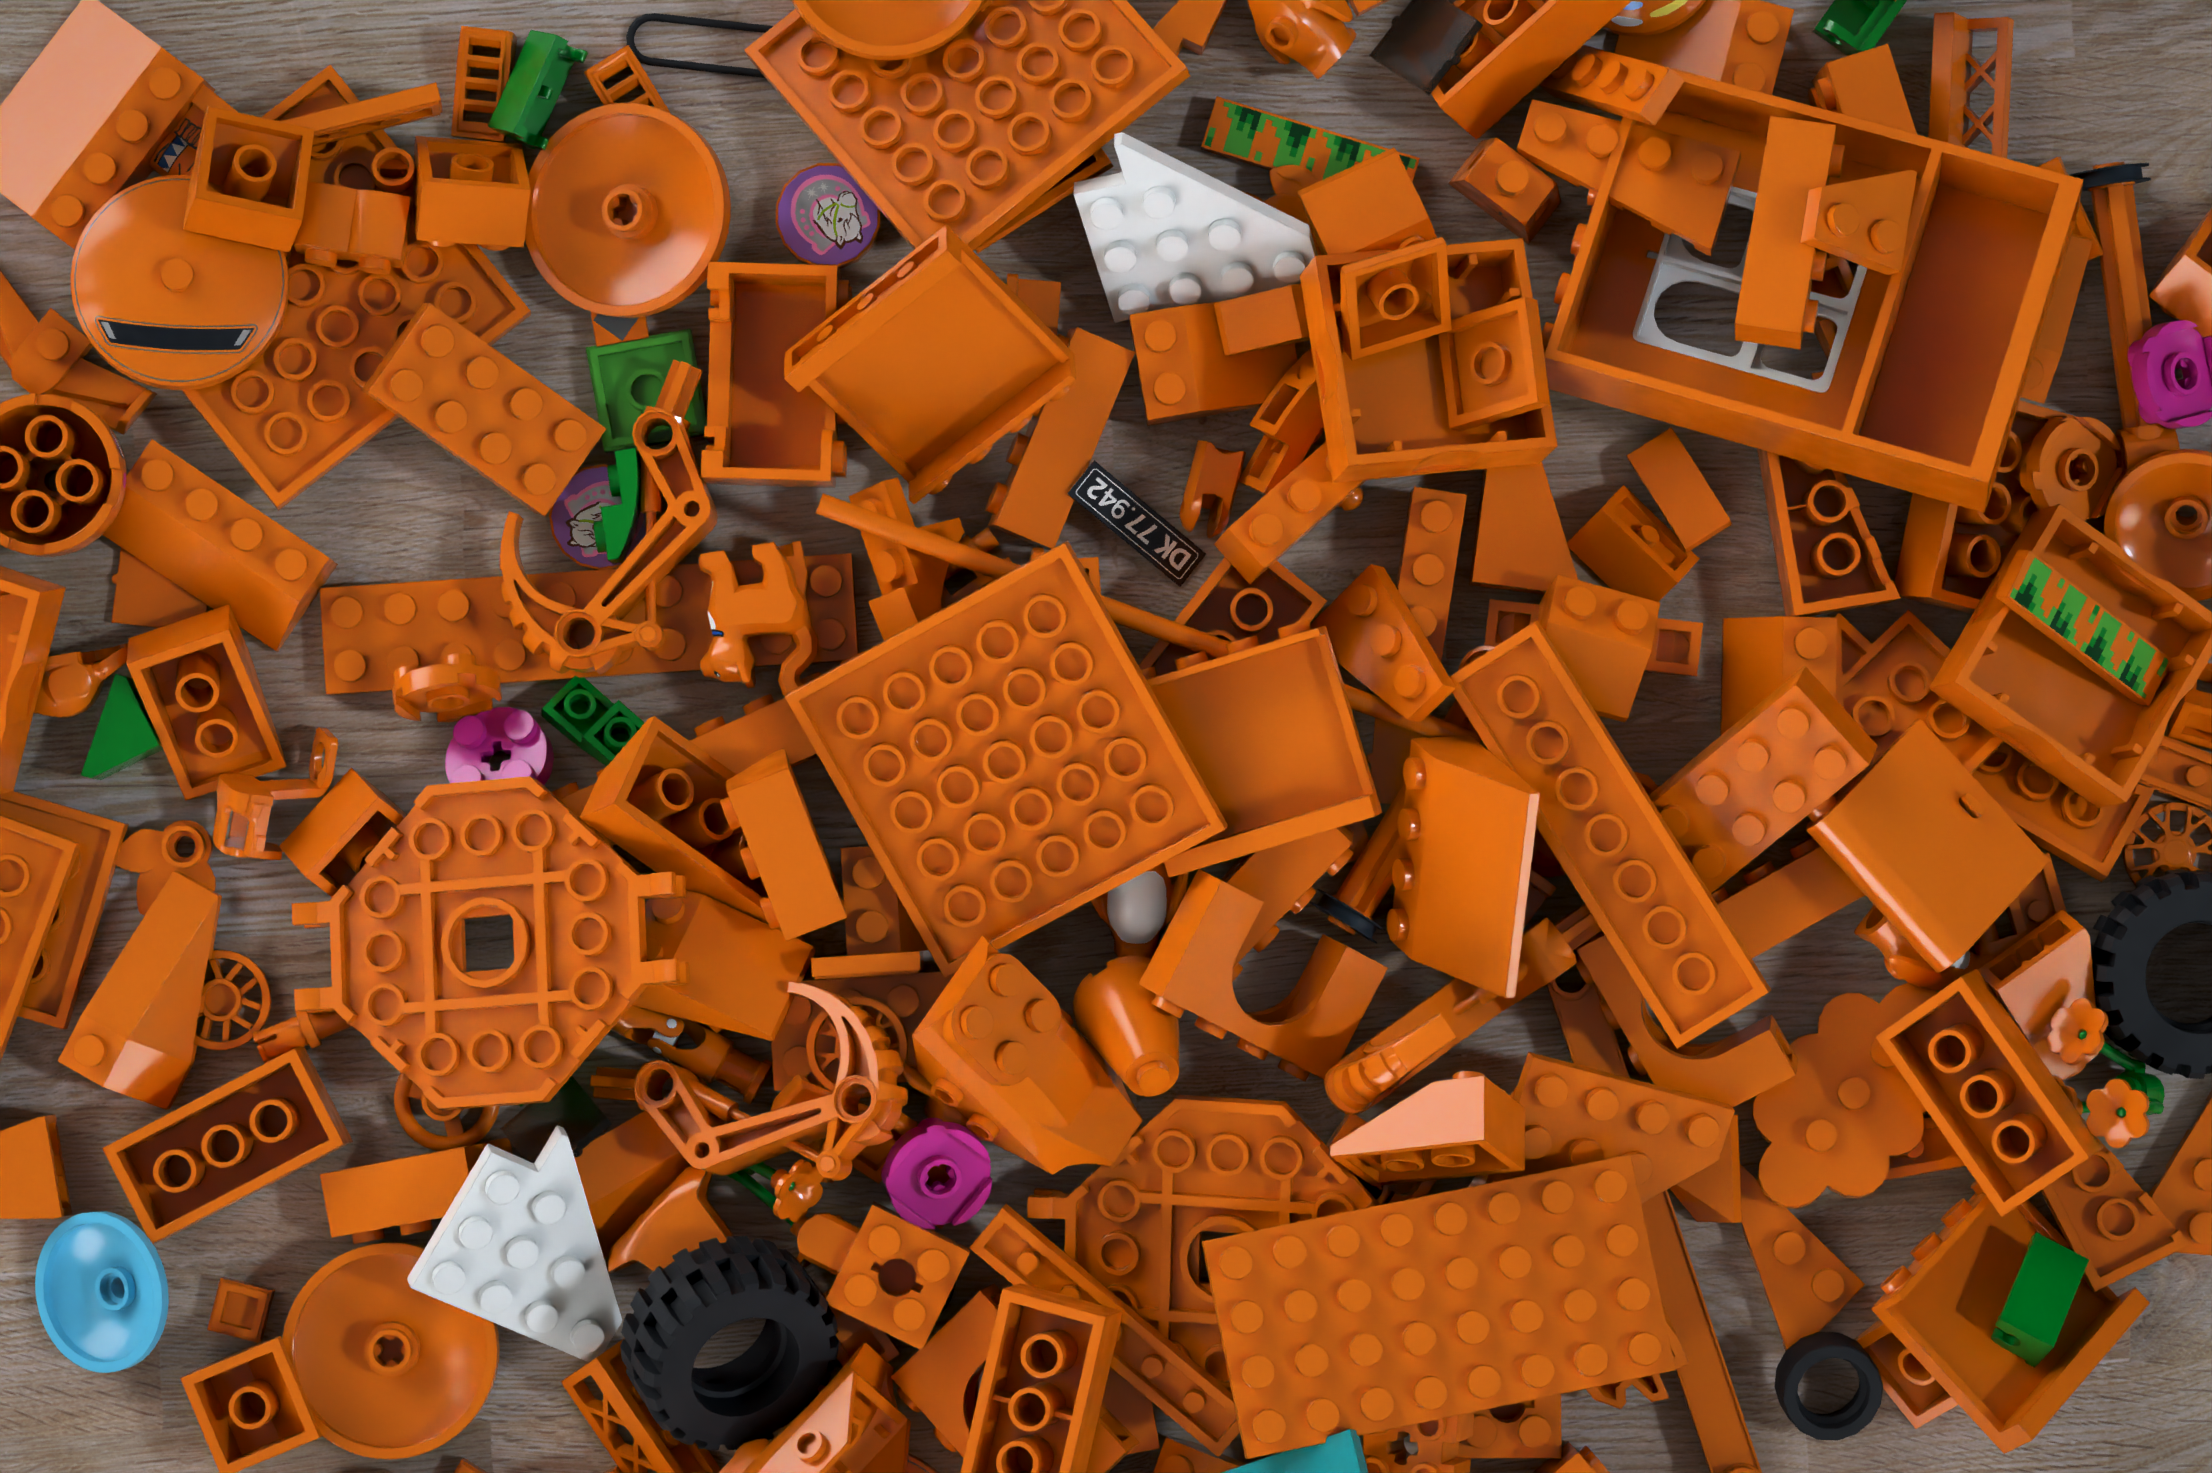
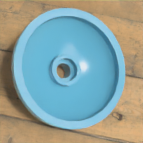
(101, 1291)

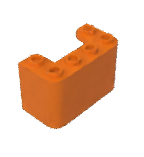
(755, 419)

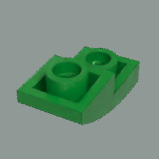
(620, 521)
(591, 719)

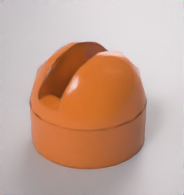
(393, 163)

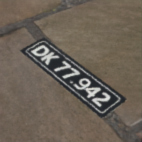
(1136, 523)

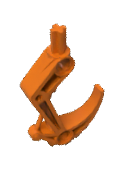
(666, 543)
(1451, 1016)
(695, 1113)

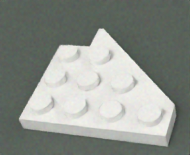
(1182, 236)
(524, 1252)

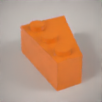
(398, 1191)

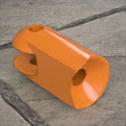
(1211, 486)

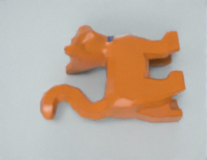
(758, 609)

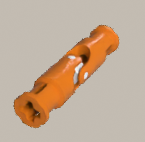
(710, 1061)

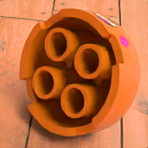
(61, 436)

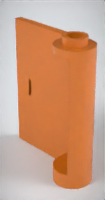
(1928, 846)

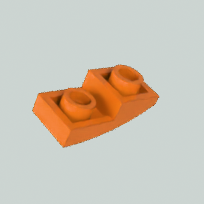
(1679, 489)

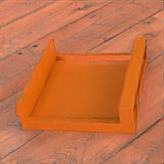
(933, 363)
(1269, 742)
(1950, 1305)

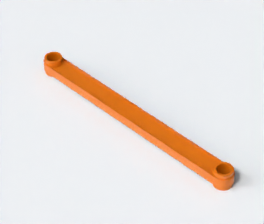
(1706, 1378)

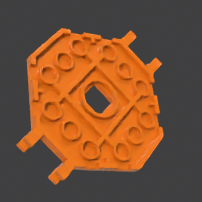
(403, 943)
(1190, 1172)

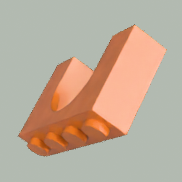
(1196, 969)
(1719, 1071)
(947, 1377)

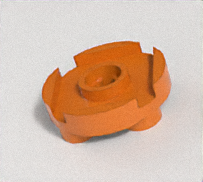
(2048, 463)
(446, 689)

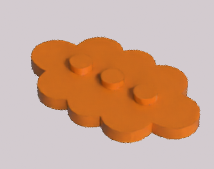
(1843, 1107)

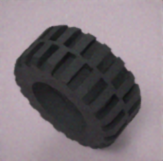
(2120, 971)
(695, 1301)

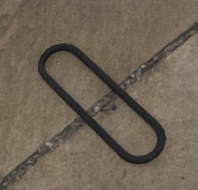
(698, 22)

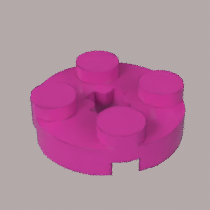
(2153, 366)
(495, 730)
(929, 1146)

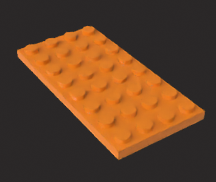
(1438, 1306)

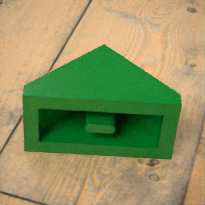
(122, 734)

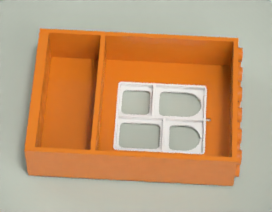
(1920, 356)

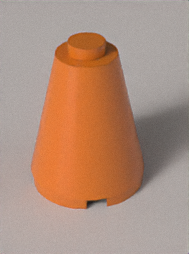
(1127, 1028)

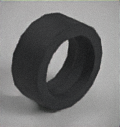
(1853, 1415)

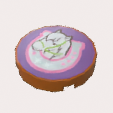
(826, 217)
(575, 513)

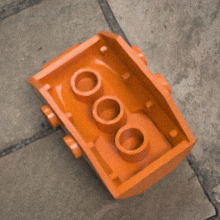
(1020, 1067)
(843, 1430)

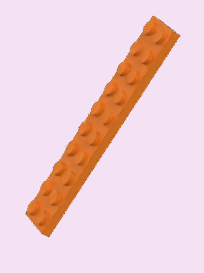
(396, 625)

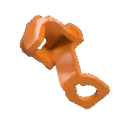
(253, 800)

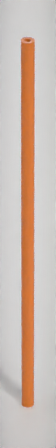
(1120, 612)

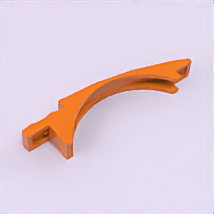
(907, 578)

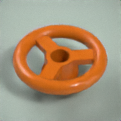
(455, 1132)

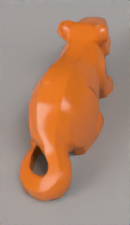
(75, 681)

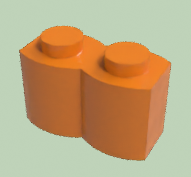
(354, 227)

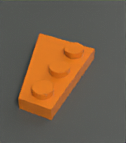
(1385, 646)

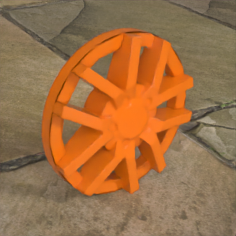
(225, 1000)

